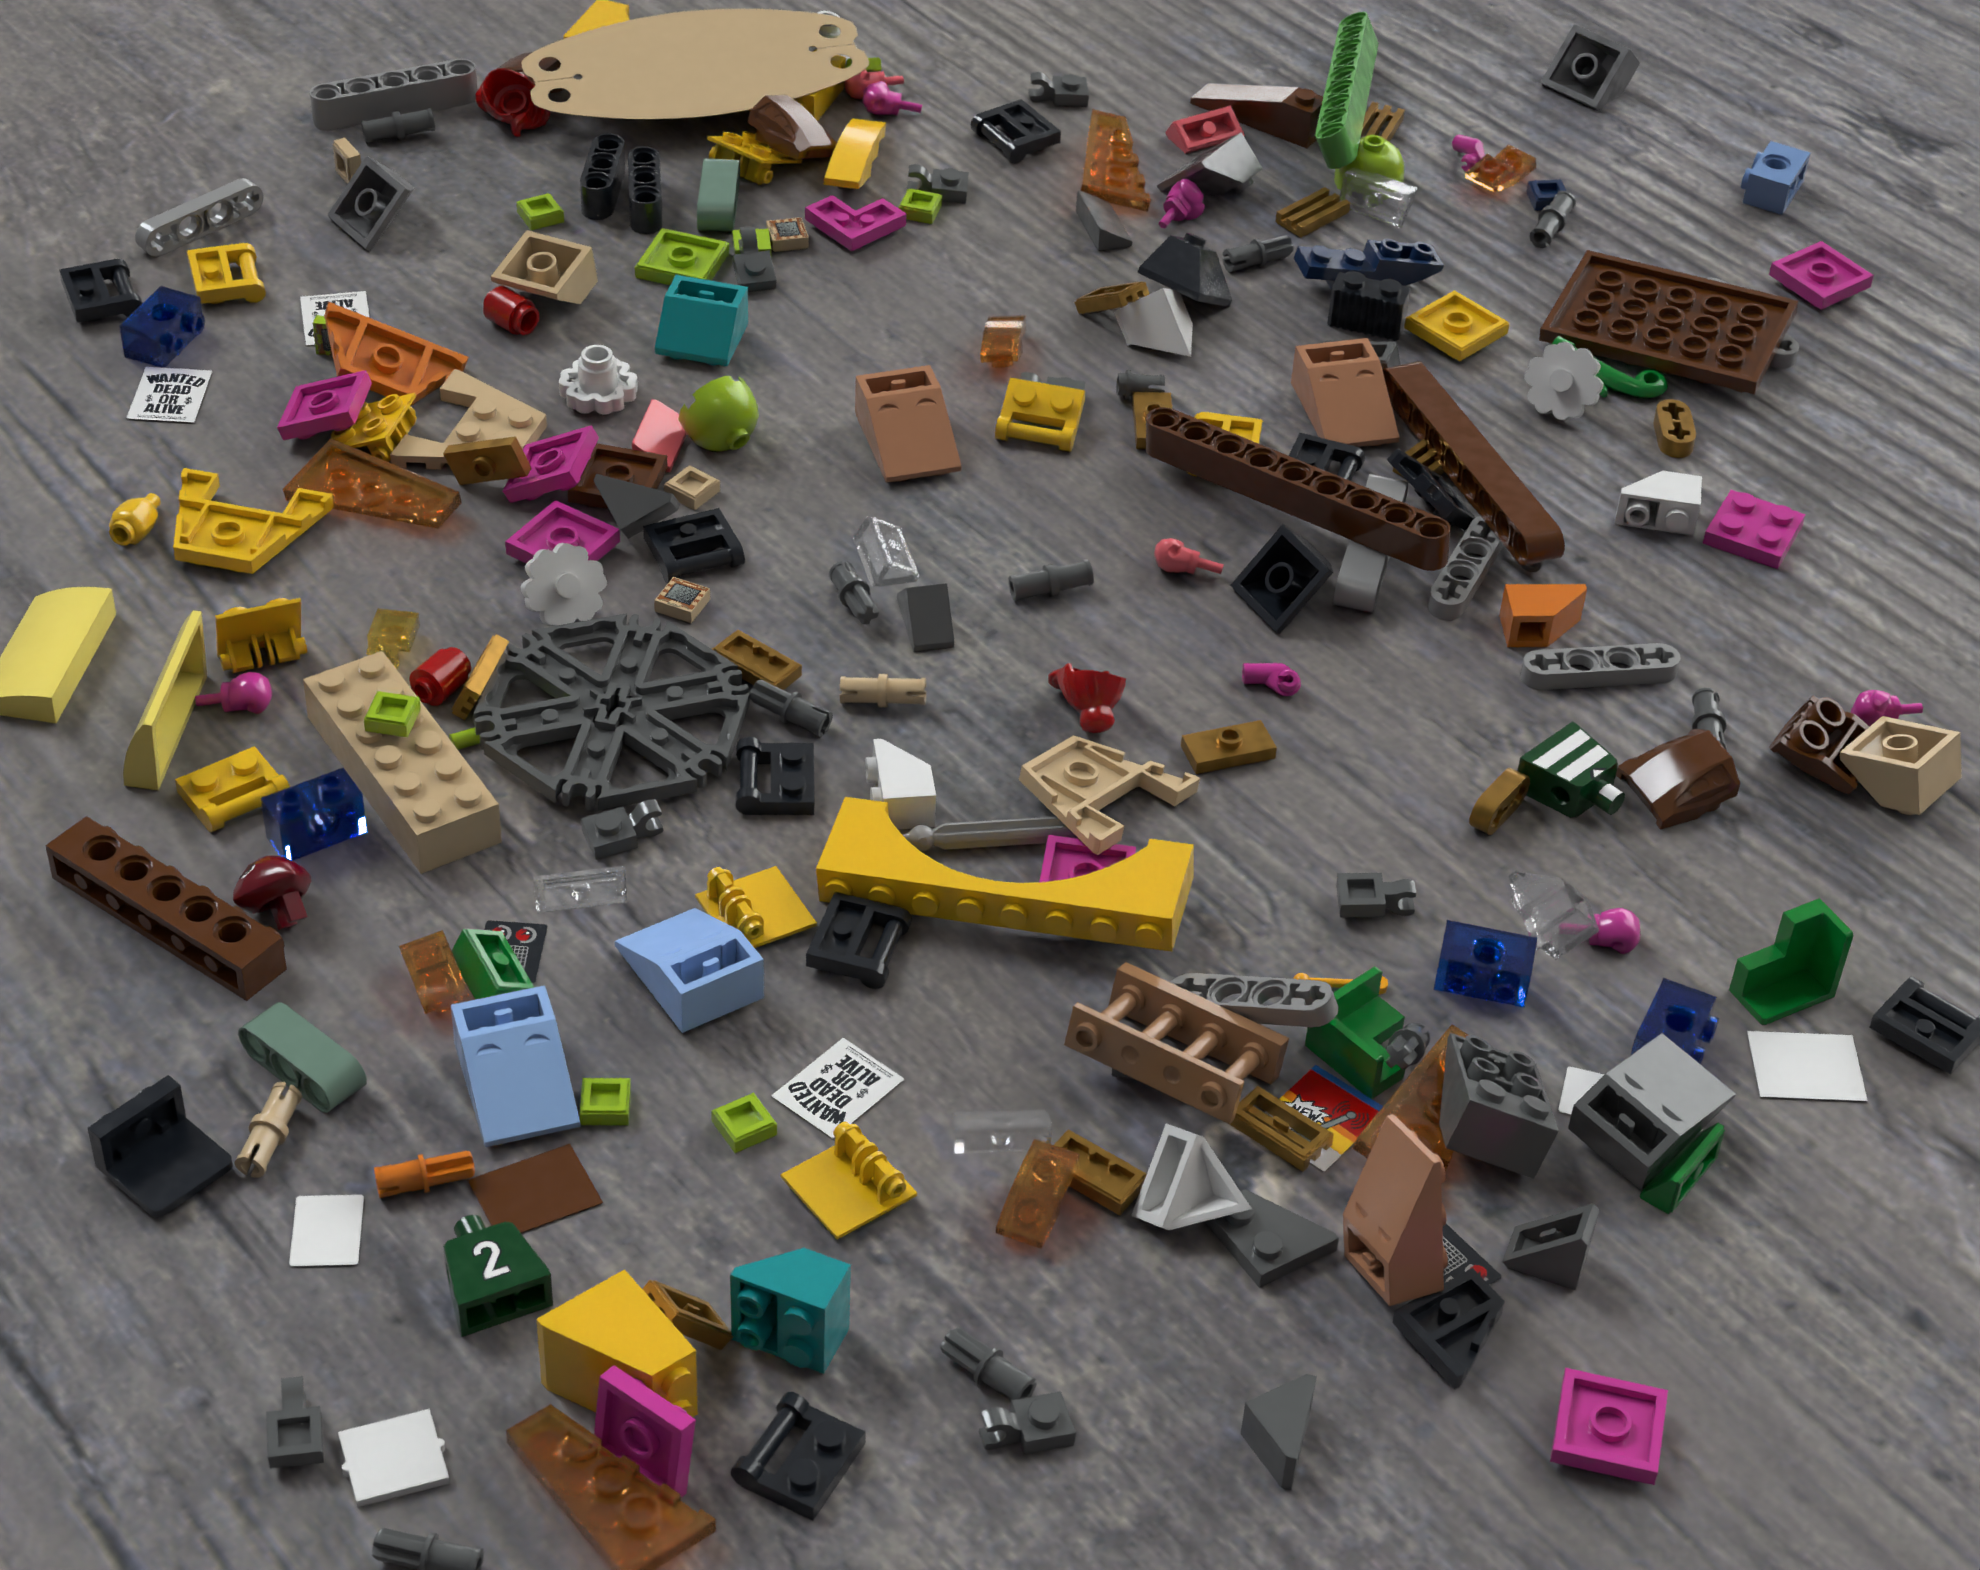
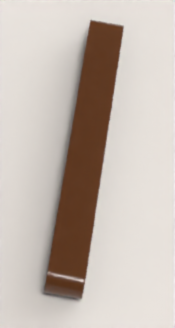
(1474, 465)
(1298, 489)

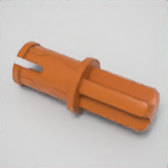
(422, 1173)

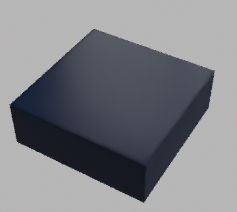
(1543, 191)

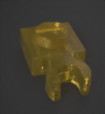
(392, 632)

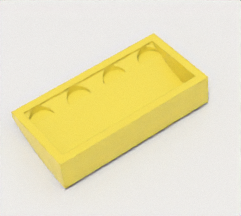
(53, 651)
(168, 708)

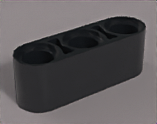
(602, 176)
(645, 190)

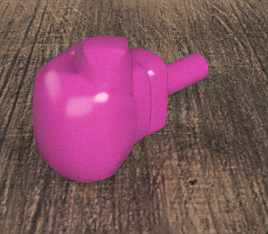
(882, 101)
(1182, 202)
(245, 692)
(1875, 703)
(1617, 930)

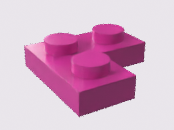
(855, 227)

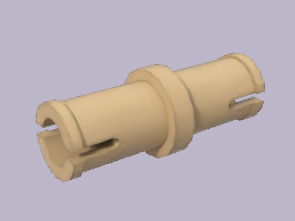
(883, 690)
(268, 1129)

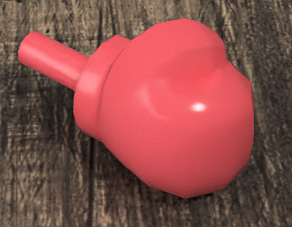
(856, 85)
(1176, 558)

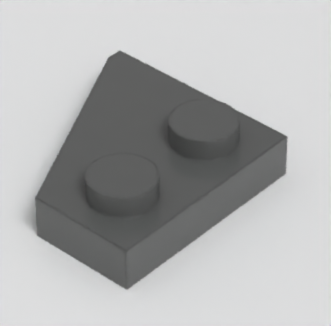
(1271, 1239)

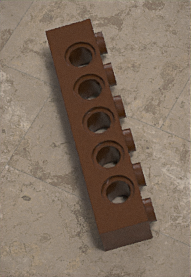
(167, 907)

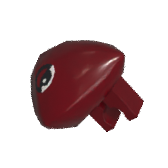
(274, 885)

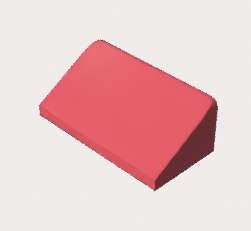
(1204, 129)
(660, 432)

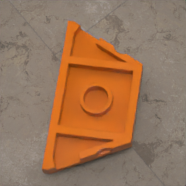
(391, 357)

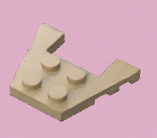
(488, 418)
(1086, 776)

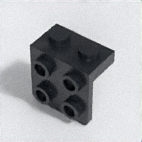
(156, 1150)

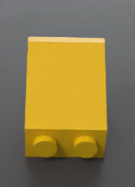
(619, 1328)

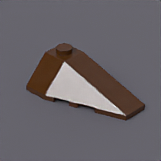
(1276, 110)

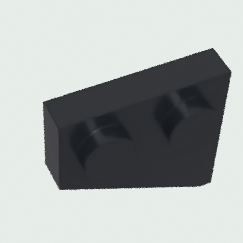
(1432, 489)
(1452, 1324)

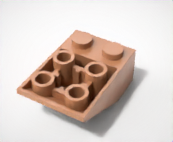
(1344, 392)
(906, 423)
(1398, 1217)

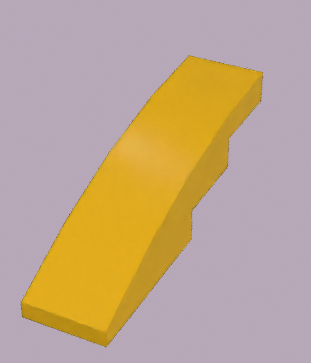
(854, 154)

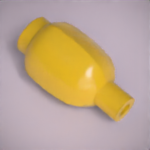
(134, 519)

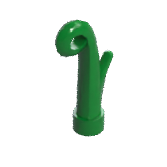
(1645, 385)

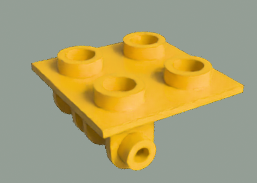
(753, 155)
(380, 425)
(259, 627)
(756, 904)
(849, 1182)

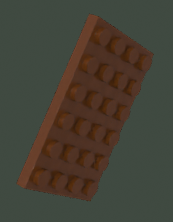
(1670, 321)

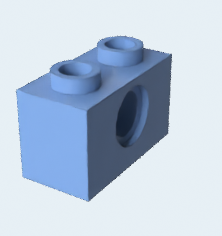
(1775, 177)

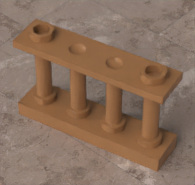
(1189, 1019)

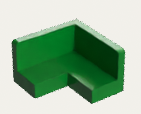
(1799, 966)
(1354, 1036)

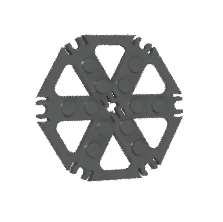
(587, 696)

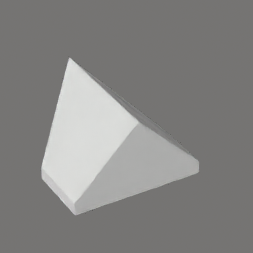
(1157, 322)
(1186, 1183)

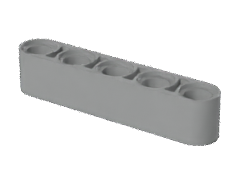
(402, 90)
(1363, 567)

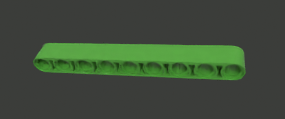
(1347, 91)

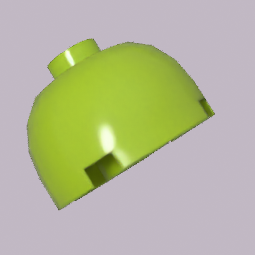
(1375, 156)
(721, 415)

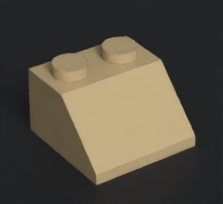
(548, 268)
(1905, 763)

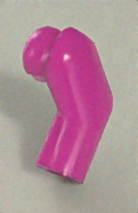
(1471, 147)
(1274, 675)

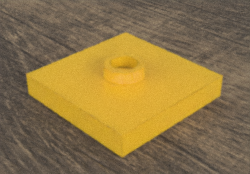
(1457, 325)

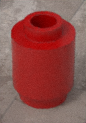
(510, 310)
(440, 675)

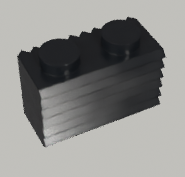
(1368, 305)

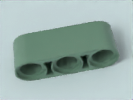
(718, 195)
(302, 1056)

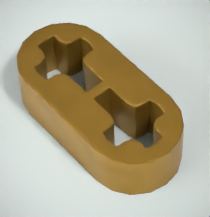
(1678, 435)
(1499, 801)

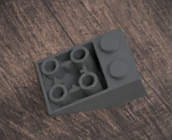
(1495, 1106)
(1648, 1109)

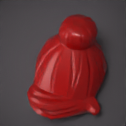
(508, 99)
(1090, 694)

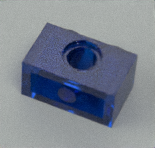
(162, 327)
(314, 815)
(1485, 963)
(1681, 1016)

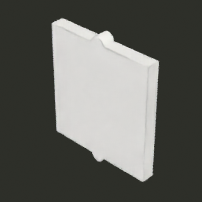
(393, 1458)

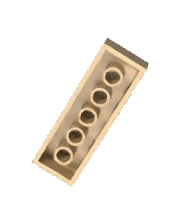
(413, 783)

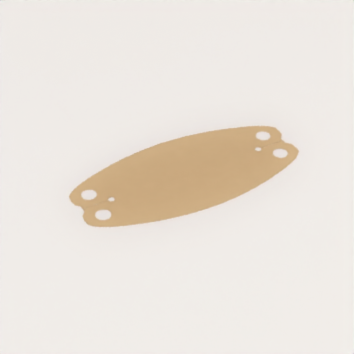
(693, 63)

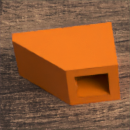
(1540, 612)

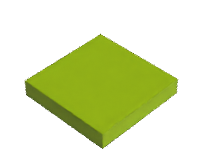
(682, 255)

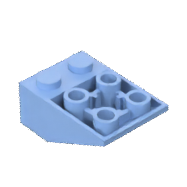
(695, 967)
(514, 1066)

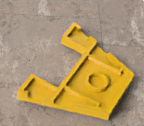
(234, 534)

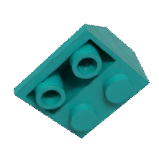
(702, 320)
(792, 1306)

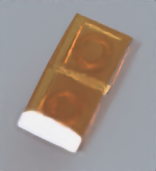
(1502, 170)
(1003, 340)
(434, 972)
(1037, 1193)

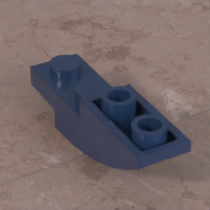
(1378, 261)

